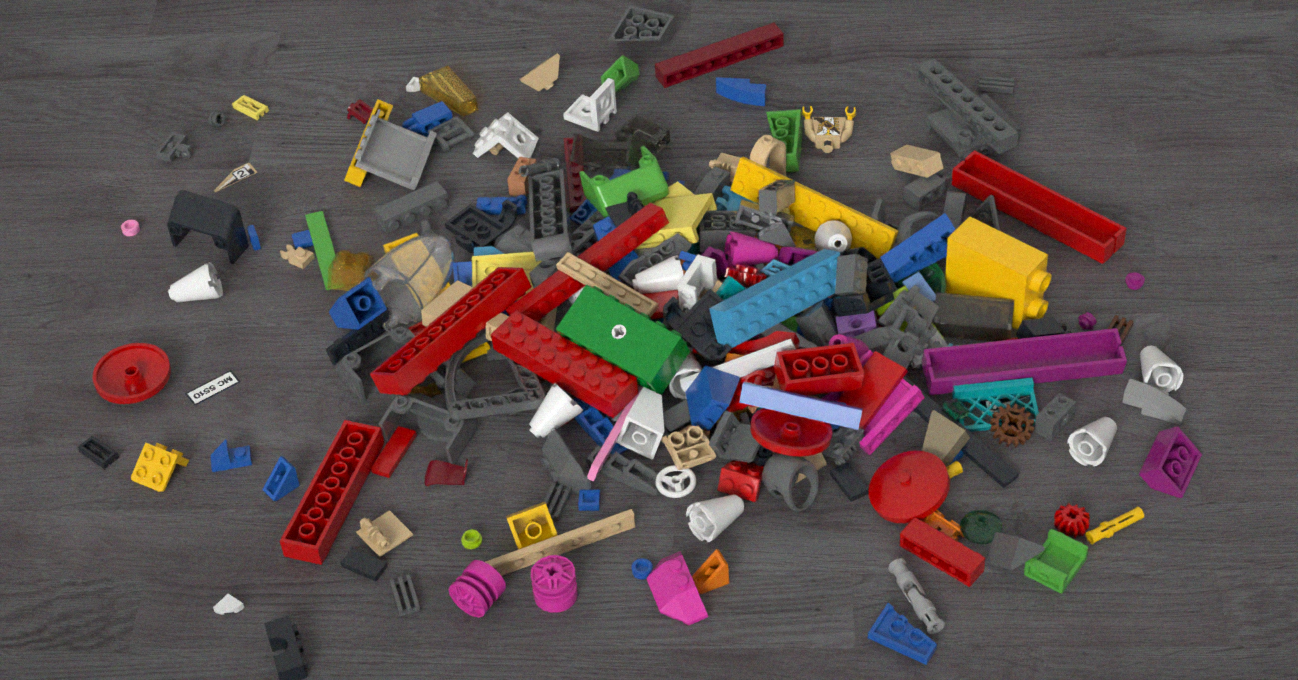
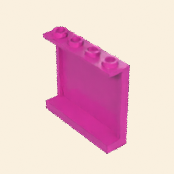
(891, 414)

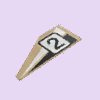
(237, 175)

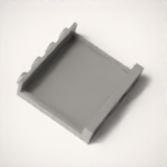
(394, 152)

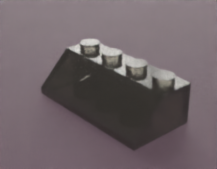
(973, 317)

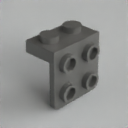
(733, 440)

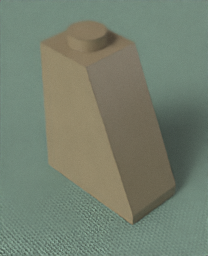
(944, 438)

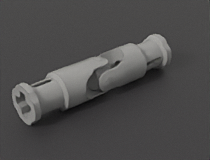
(916, 596)

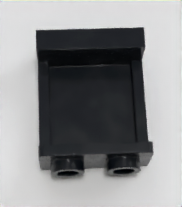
(875, 296)

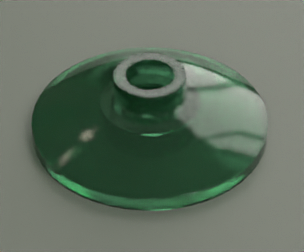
(980, 526)

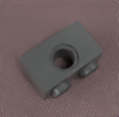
(1055, 416)

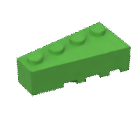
(788, 128)

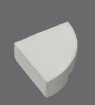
(413, 85)
(227, 605)

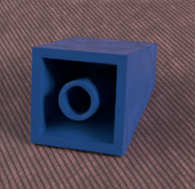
(357, 306)
(710, 396)

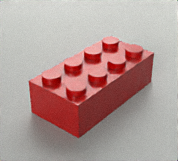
(819, 369)

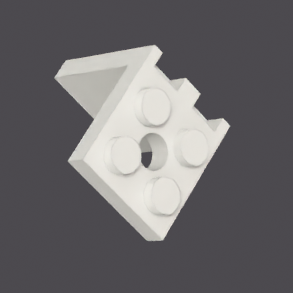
(599, 104)
(506, 132)

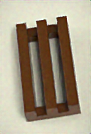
(1121, 322)

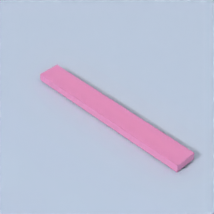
(610, 441)

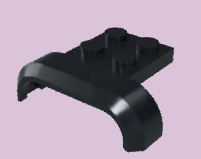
(479, 229)
(697, 325)

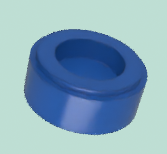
(641, 568)

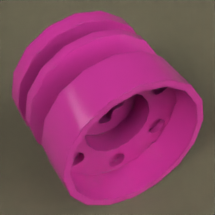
(554, 583)
(477, 588)

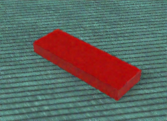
(393, 452)

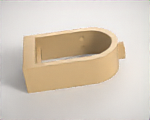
(777, 150)

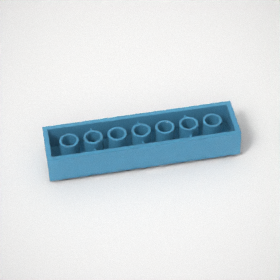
(775, 298)

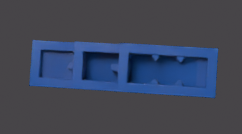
(596, 426)

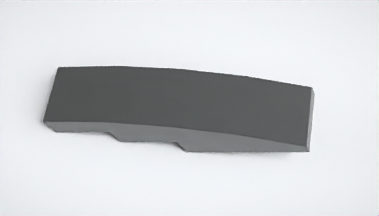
(627, 472)

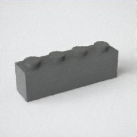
(411, 207)

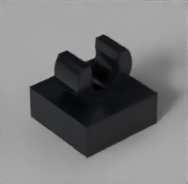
(762, 456)

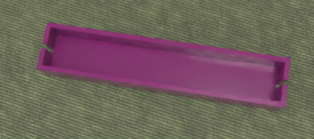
(1038, 358)

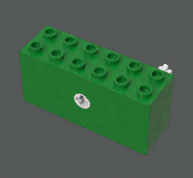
(625, 338)

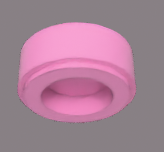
(130, 228)

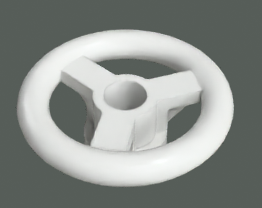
(676, 483)

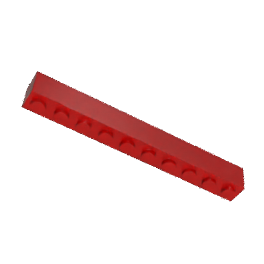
(600, 255)

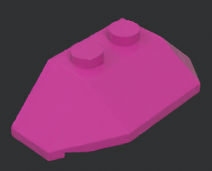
(675, 590)

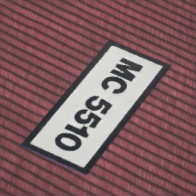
(212, 387)

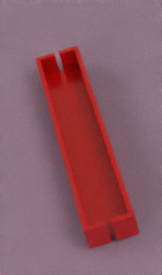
(1039, 207)

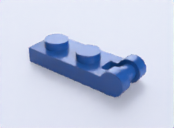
(493, 205)

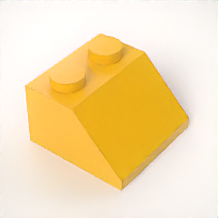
(531, 525)

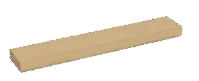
(593, 277)

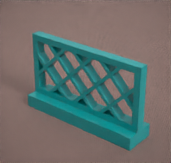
(994, 392)

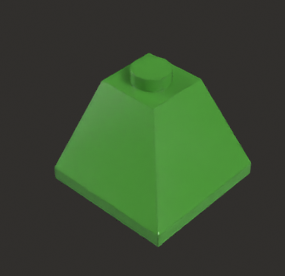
(622, 72)

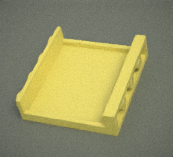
(683, 216)

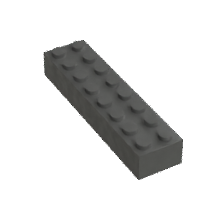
(549, 215)

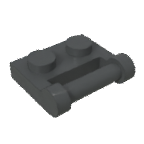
(450, 129)

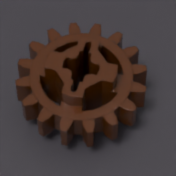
(1010, 433)

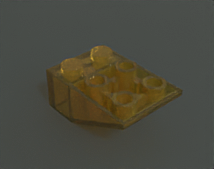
(348, 269)

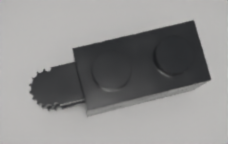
(1040, 327)

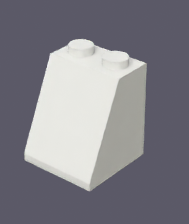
(644, 424)

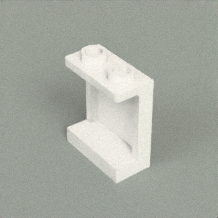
(698, 277)

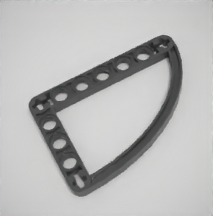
(465, 408)

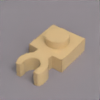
(298, 257)

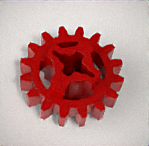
(745, 274)

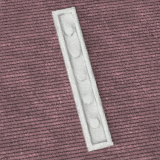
(747, 364)

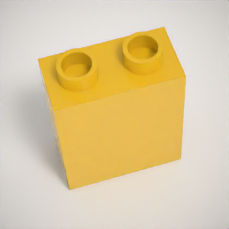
(997, 266)

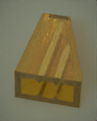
(448, 87)

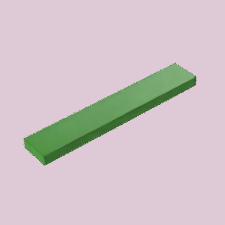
(321, 242)

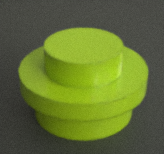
(471, 539)

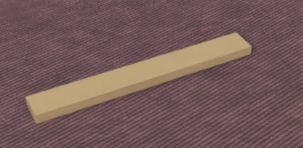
(564, 542)

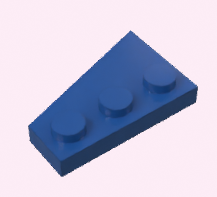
(899, 635)

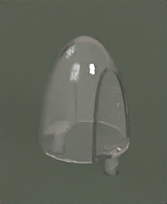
(412, 276)

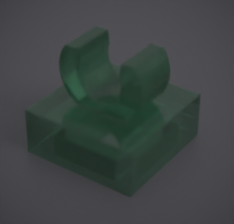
(955, 409)

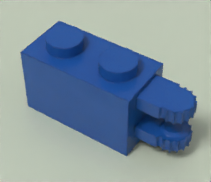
(428, 118)

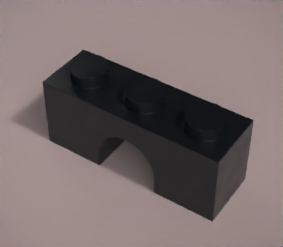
(282, 637)

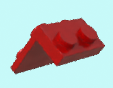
(741, 479)

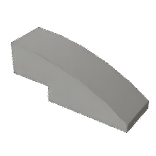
(1153, 402)

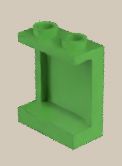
(1058, 562)

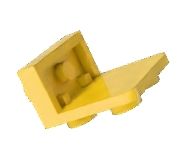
(156, 466)

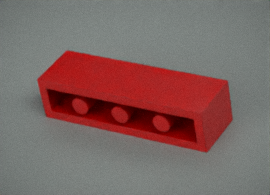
(942, 551)

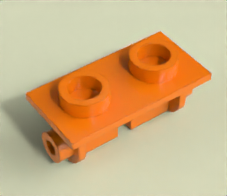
(950, 528)

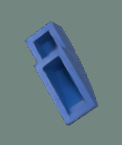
(742, 90)

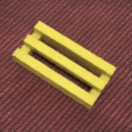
(248, 108)

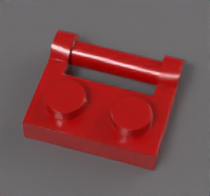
(755, 377)

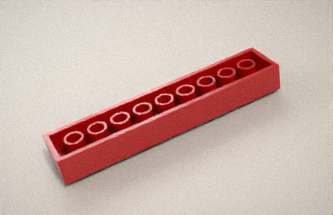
(450, 331)

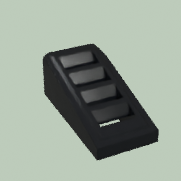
(877, 268)

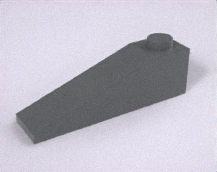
(711, 182)
(663, 251)

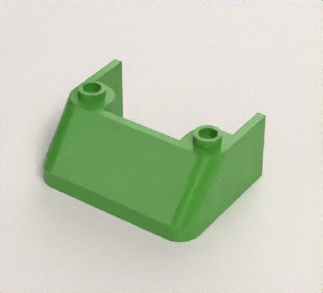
(645, 181)

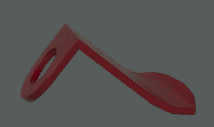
(445, 473)

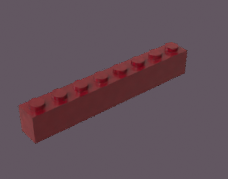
(719, 55)

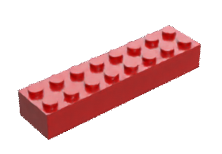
(565, 364)
(332, 492)

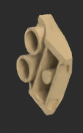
(689, 448)

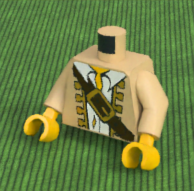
(828, 132)

